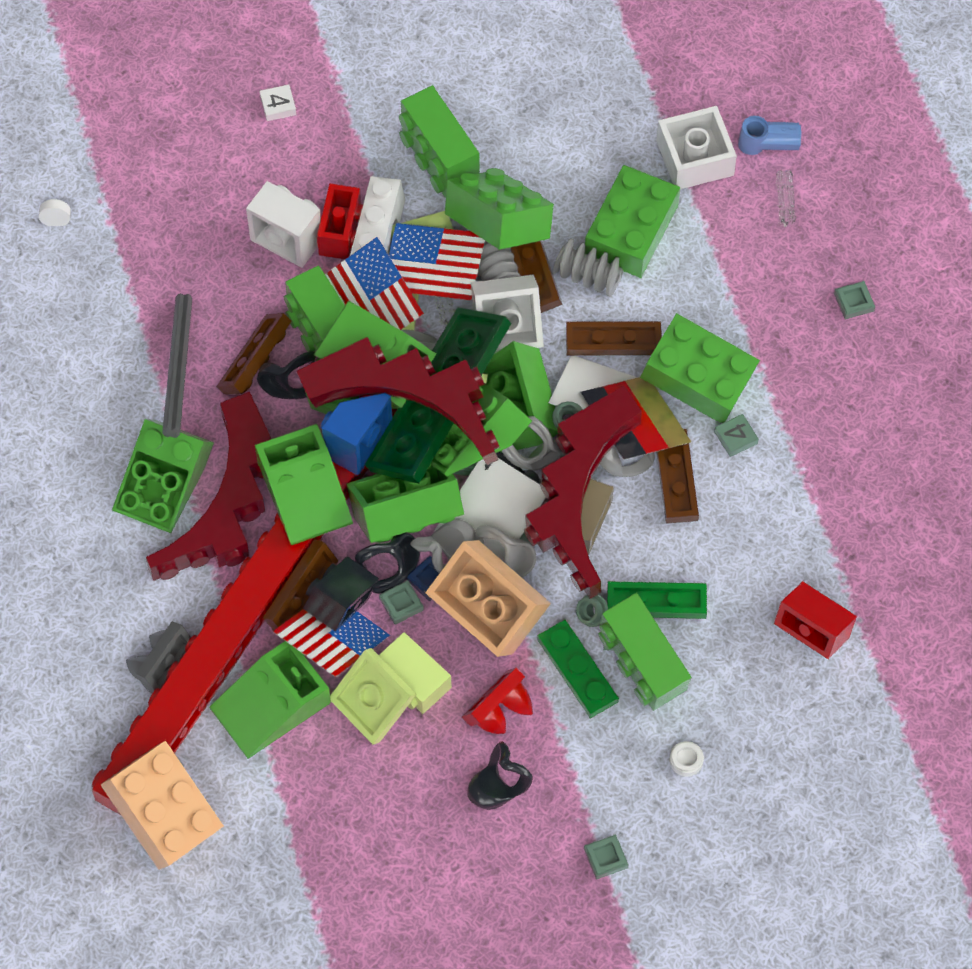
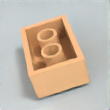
(488, 598)
(162, 805)

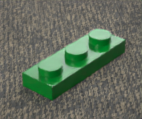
(663, 598)
(577, 669)

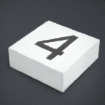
(277, 102)

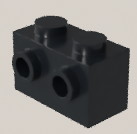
(340, 593)

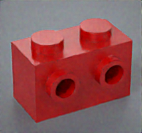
(339, 221)
(819, 618)

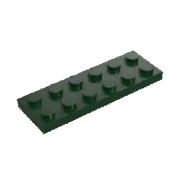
(419, 431)

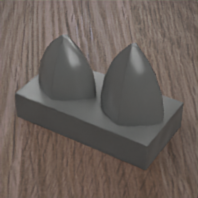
(167, 648)

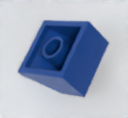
(355, 430)

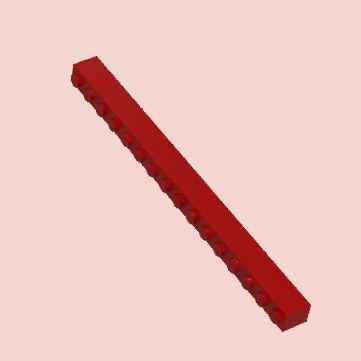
(215, 649)

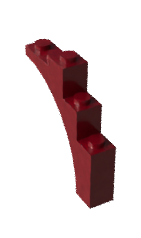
(361, 371)
(587, 440)
(238, 500)

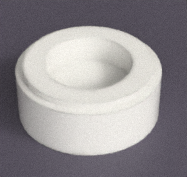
(54, 213)
(686, 758)

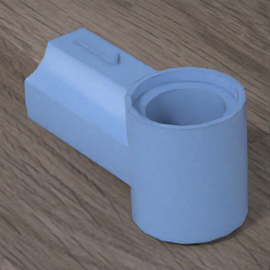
(769, 135)

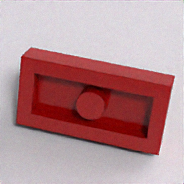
(508, 691)

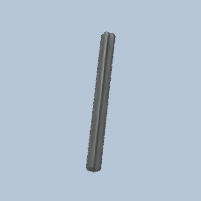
(177, 366)

